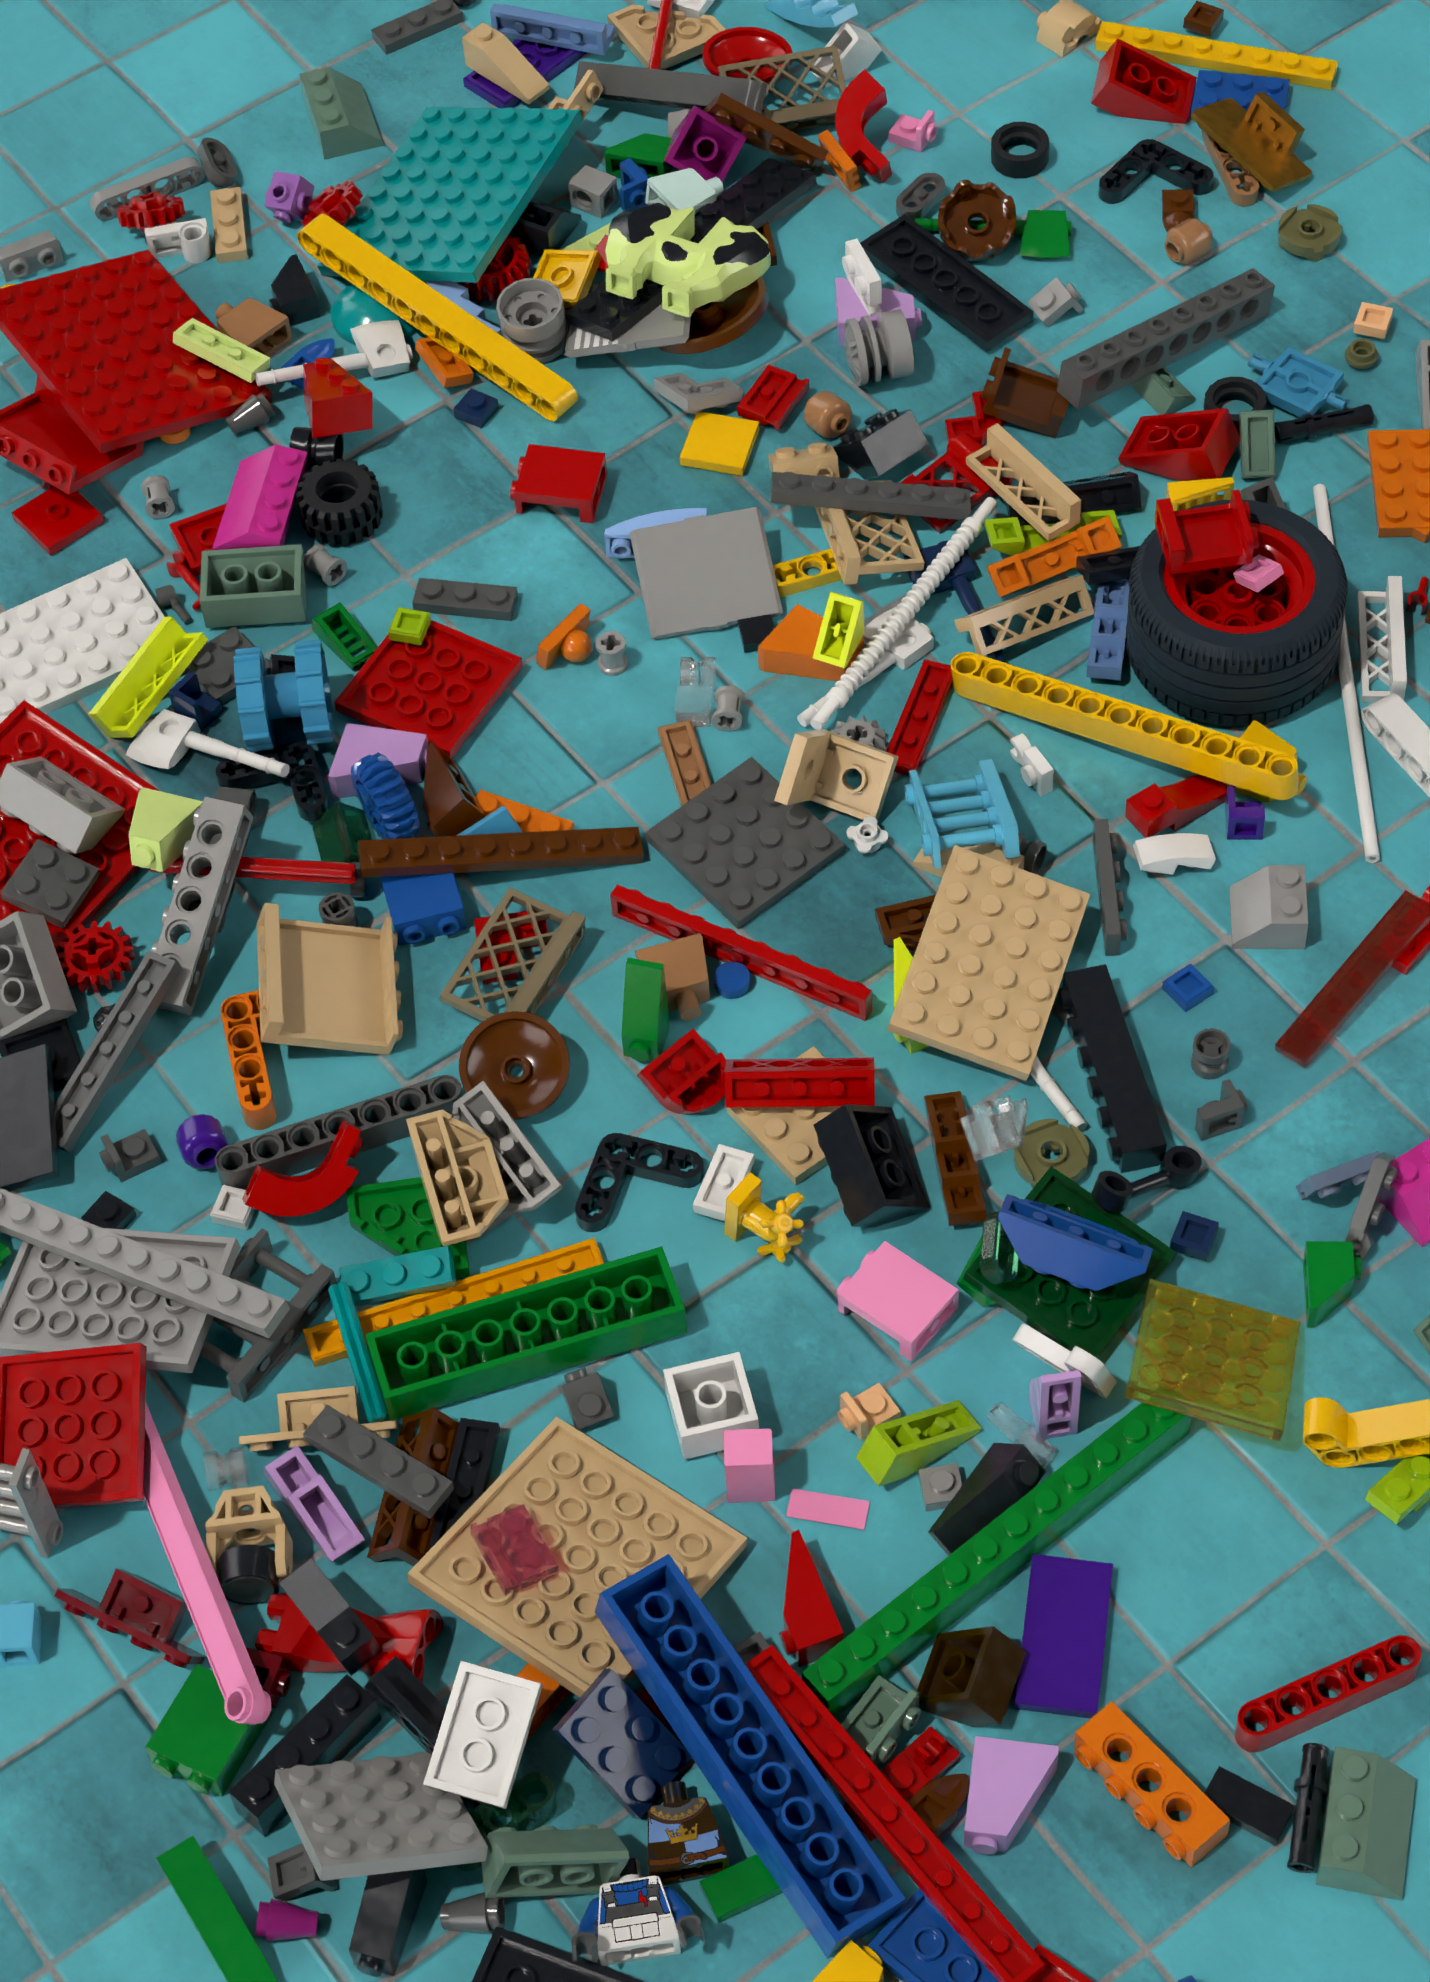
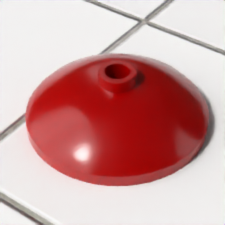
(744, 45)

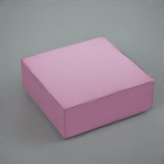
(1258, 573)

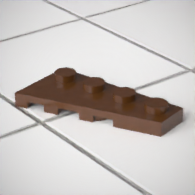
(765, 133)

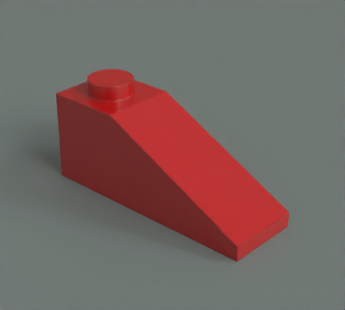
(808, 1614)

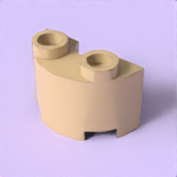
(1065, 25)

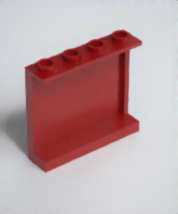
(50, 444)

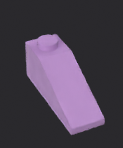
(1056, 1403)

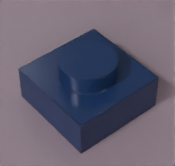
(476, 408)
(1194, 1235)

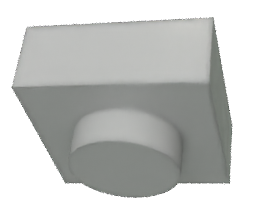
(939, 1485)

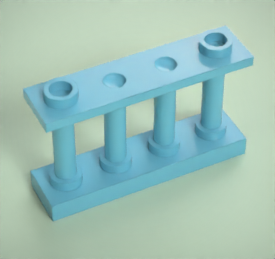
(989, 797)

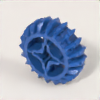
(384, 797)

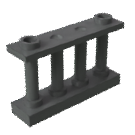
(251, 1369)

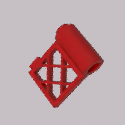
(955, 460)

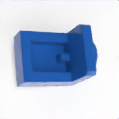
(633, 184)

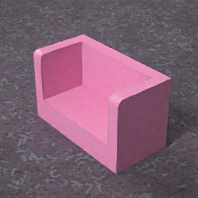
(749, 1465)

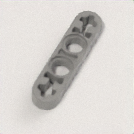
(146, 184)

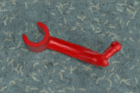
(180, 569)

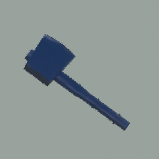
(959, 579)

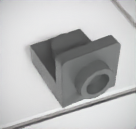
(1222, 1115)
(129, 1155)
(294, 1874)

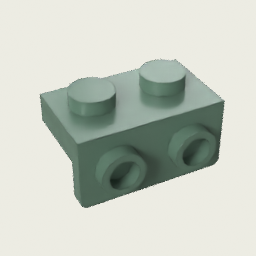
(881, 1718)

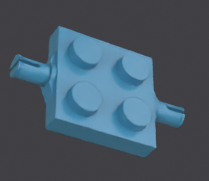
(1299, 382)

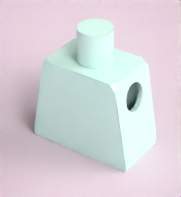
(683, 190)

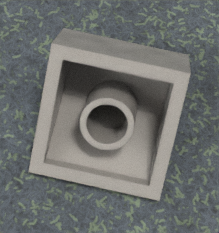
(1270, 909)

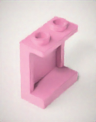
(899, 1298)

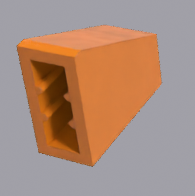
(792, 646)

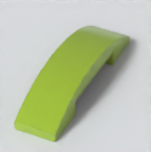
(1011, 538)

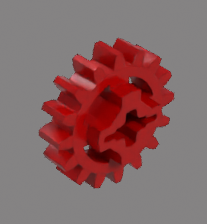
(335, 203)
(150, 211)
(96, 956)

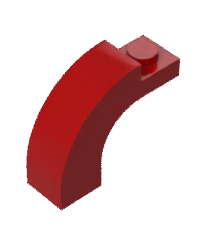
(855, 108)
(309, 1192)

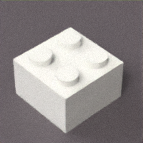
(707, 1400)

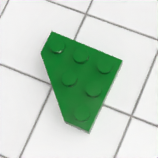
(399, 1219)

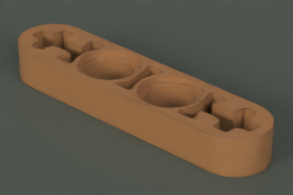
(1232, 181)

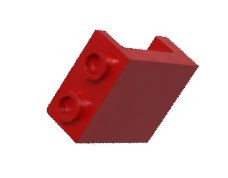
(560, 479)
(1205, 535)

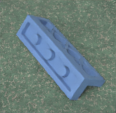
(552, 29)

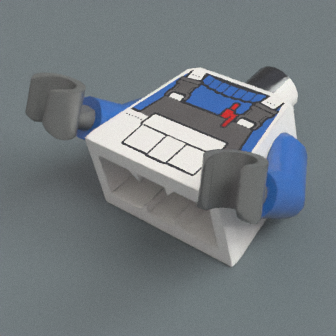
(635, 1920)

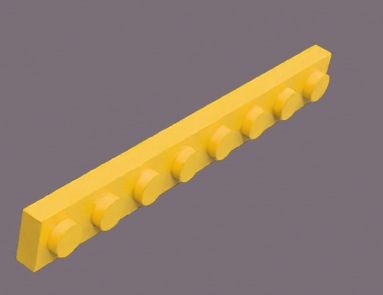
(1221, 55)

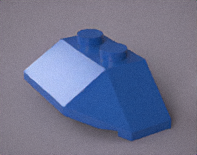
(1071, 1245)

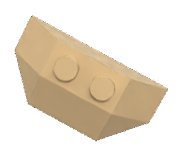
(457, 1175)

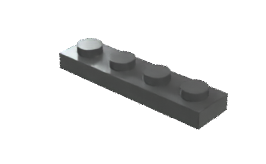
(1110, 899)
(378, 1461)

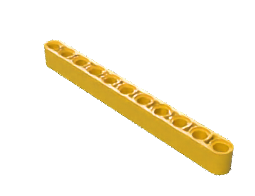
(437, 317)
(1126, 726)

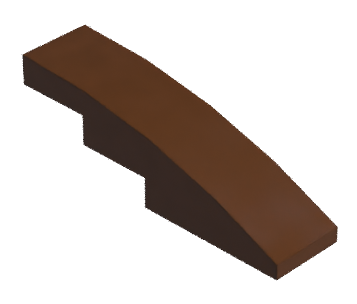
(954, 1160)

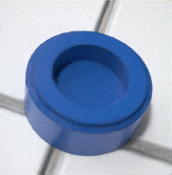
(732, 980)

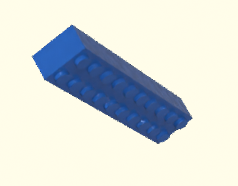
(749, 1756)

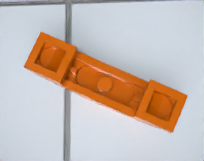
(1052, 557)

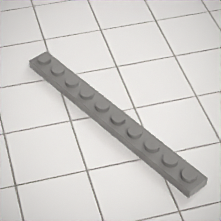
(141, 1265)

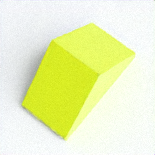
(840, 630)

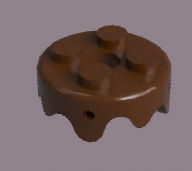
(973, 201)

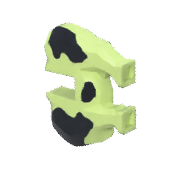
(655, 246)

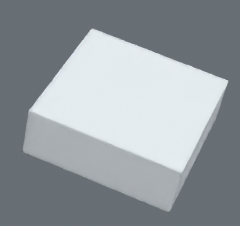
(231, 1209)

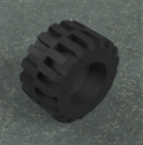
(339, 502)

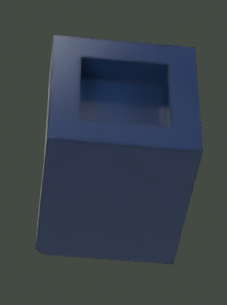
(192, 702)

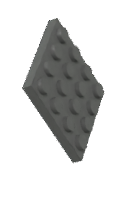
(743, 844)

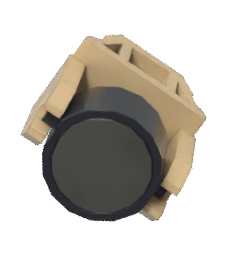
(246, 1568)

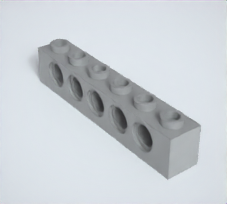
(213, 890)

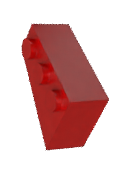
(335, 399)

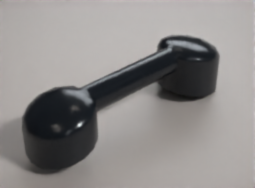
(1177, 1170)

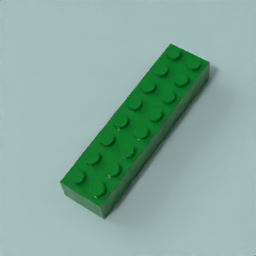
(526, 1333)

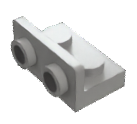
(29, 255)

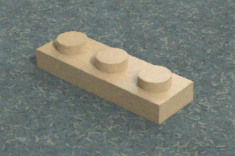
(229, 225)

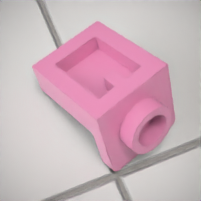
(913, 132)

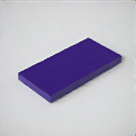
(544, 58)
(1064, 1636)

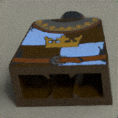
(683, 1838)

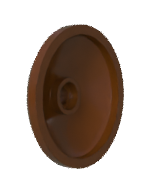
(513, 1042)

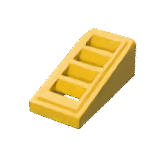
(1195, 492)

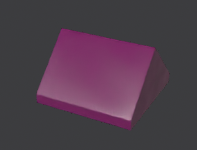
(704, 145)

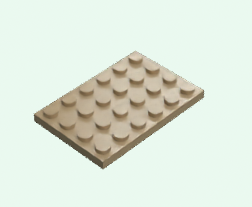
(989, 963)

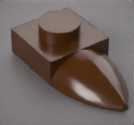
(1176, 207)
(940, 1800)

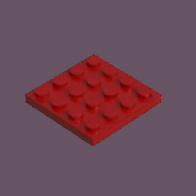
(430, 687)
(79, 1419)

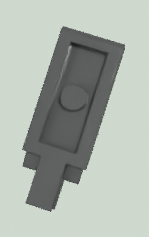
(1368, 1207)

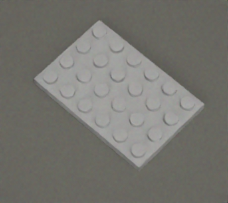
(69, 1306)

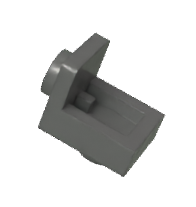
(585, 1398)

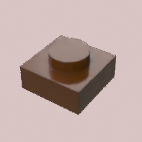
(1203, 18)

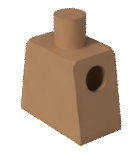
(254, 325)
(684, 973)

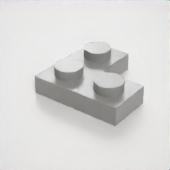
(696, 396)

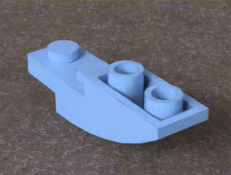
(618, 536)

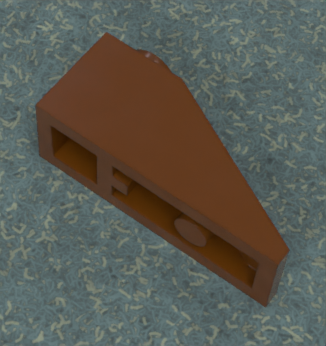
(447, 795)

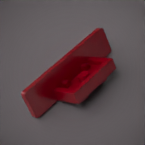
(138, 1610)

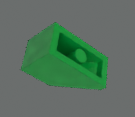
(644, 150)
(1328, 1277)

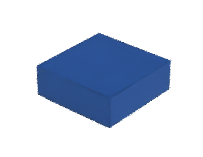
(1188, 987)

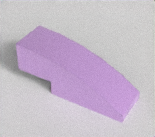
(313, 1504)

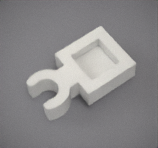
(1035, 768)

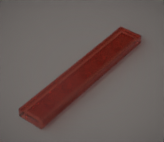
(1354, 980)

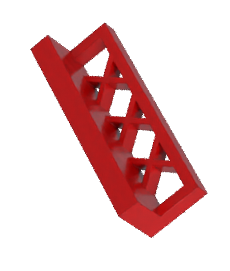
(799, 1082)

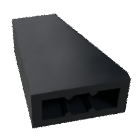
(386, 1920)

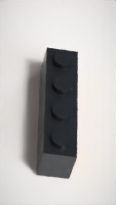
(317, 1739)

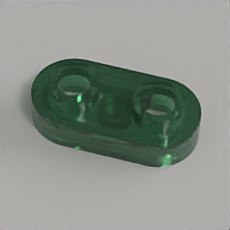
(998, 1255)

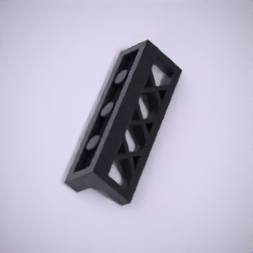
(1096, 493)
(408, 1703)

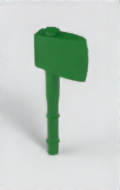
(1043, 232)

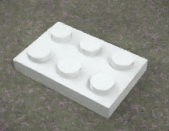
(483, 1734)

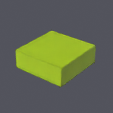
(409, 626)

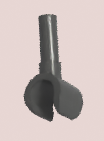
(167, 596)

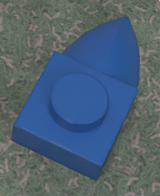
(308, 354)

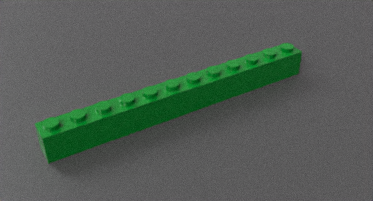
(993, 1555)

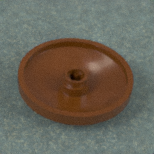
(725, 321)

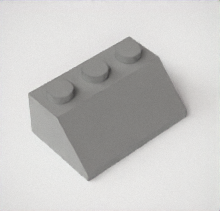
(56, 804)
(30, 976)

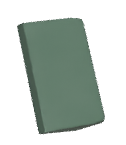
(1163, 392)

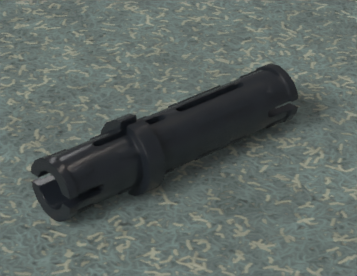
(1311, 425)
(1303, 1853)

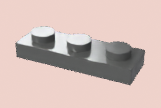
(417, 25)
(465, 599)

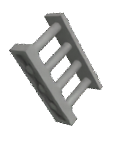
(27, 1504)

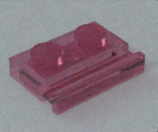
(514, 1549)

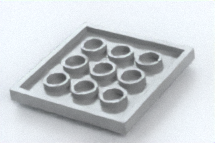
(377, 1817)

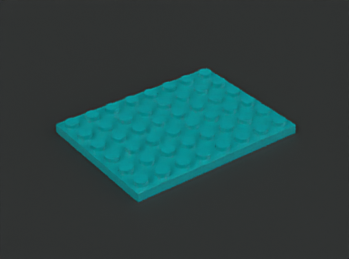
(459, 187)

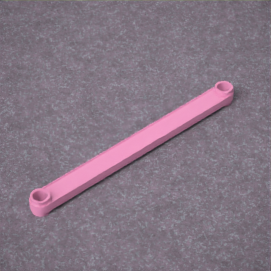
(200, 1587)

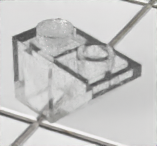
(995, 1126)

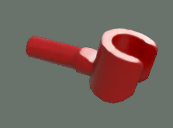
(1419, 596)

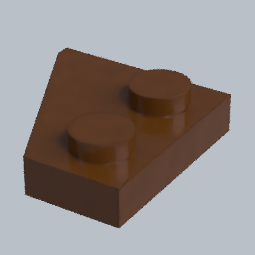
(904, 921)

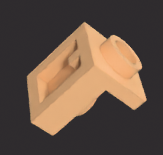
(867, 1410)

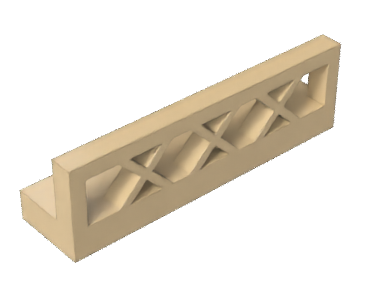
(1037, 480)
(1018, 605)

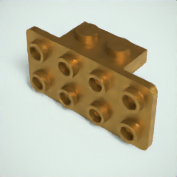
(1257, 138)

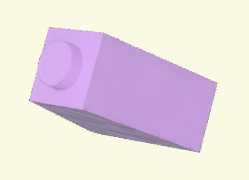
(850, 306)
(402, 748)
(1004, 1789)

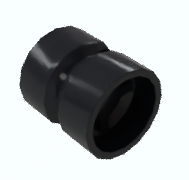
(317, 449)

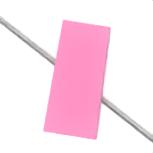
(827, 1509)

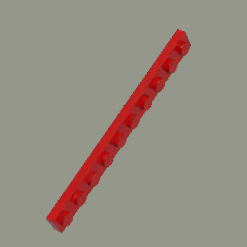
(895, 1823)

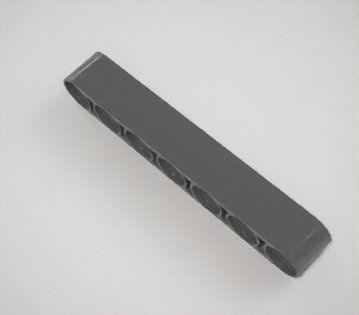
(671, 87)
(321, 1130)

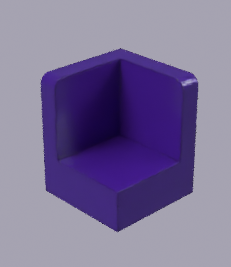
(1243, 819)

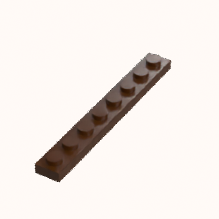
(499, 852)

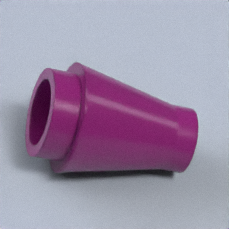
(285, 1921)

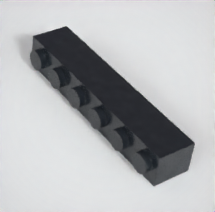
(1112, 1069)

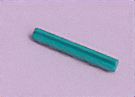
(358, 1352)

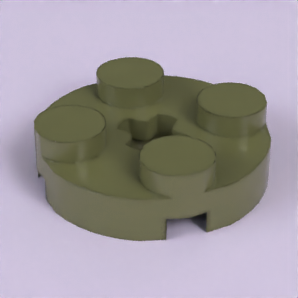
(1305, 244)
(1046, 1135)

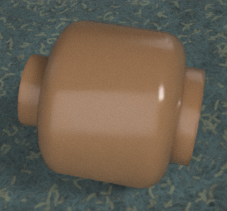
(1188, 241)
(827, 414)

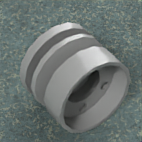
(533, 318)
(885, 346)

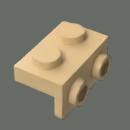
(815, 460)

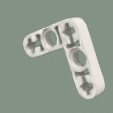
(1093, 1372)

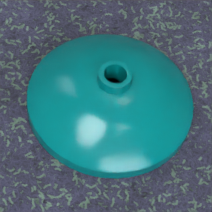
(355, 308)

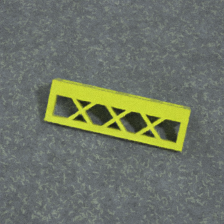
(146, 679)

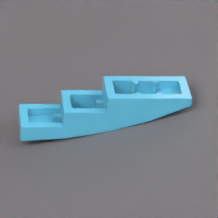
(813, 12)

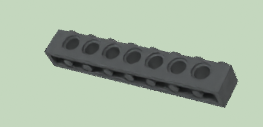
(1165, 338)

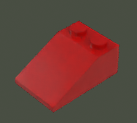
(1142, 86)
(1182, 444)

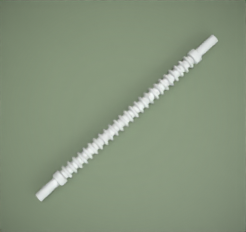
(904, 612)

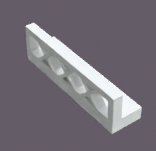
(1394, 638)

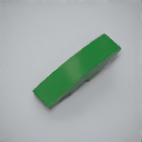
(214, 1914)

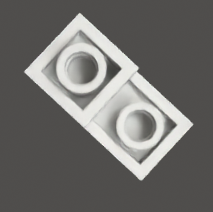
(1168, 851)

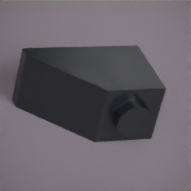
(294, 293)

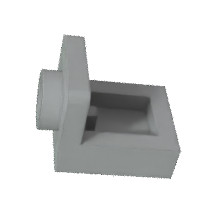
(1055, 301)

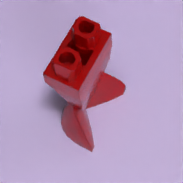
(399, 1635)

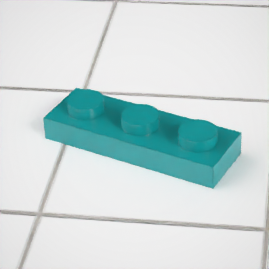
(400, 1275)

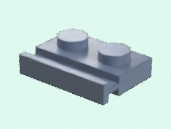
(1329, 1181)

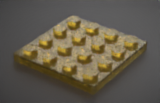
(1213, 1360)

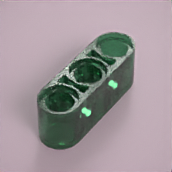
(523, 1814)

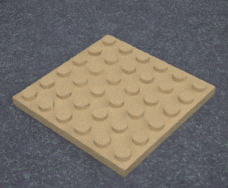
(600, 1527)

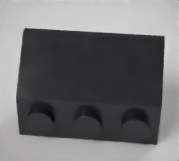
(870, 1165)

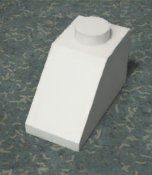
(855, 49)

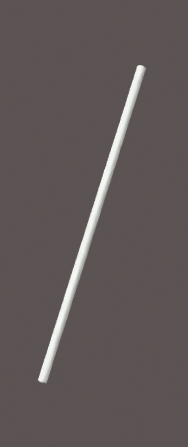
(1351, 707)

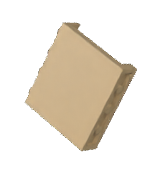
(327, 984)

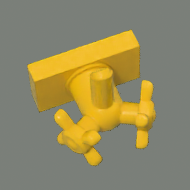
(747, 1211)

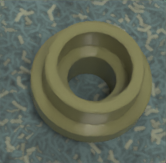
(1361, 354)

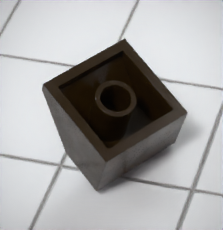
(970, 1676)

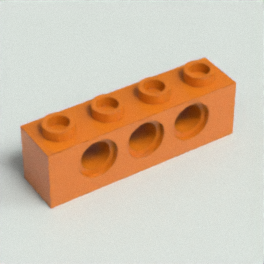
(1114, 1732)

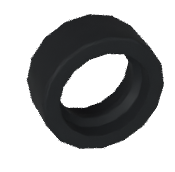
(1020, 165)
(1235, 389)

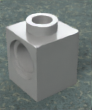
(593, 191)

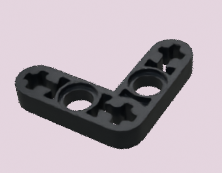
(1153, 158)
(286, 754)
(620, 1165)

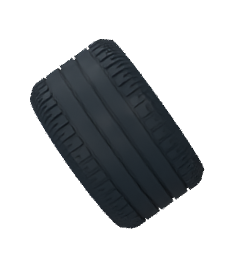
(1233, 650)

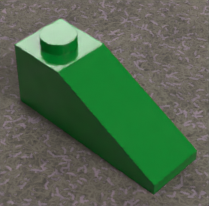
(644, 1010)

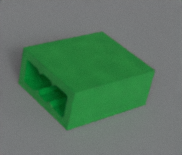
(199, 1739)

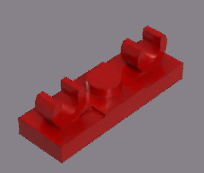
(914, 1768)

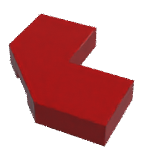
(973, 425)

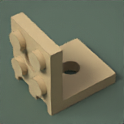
(819, 770)

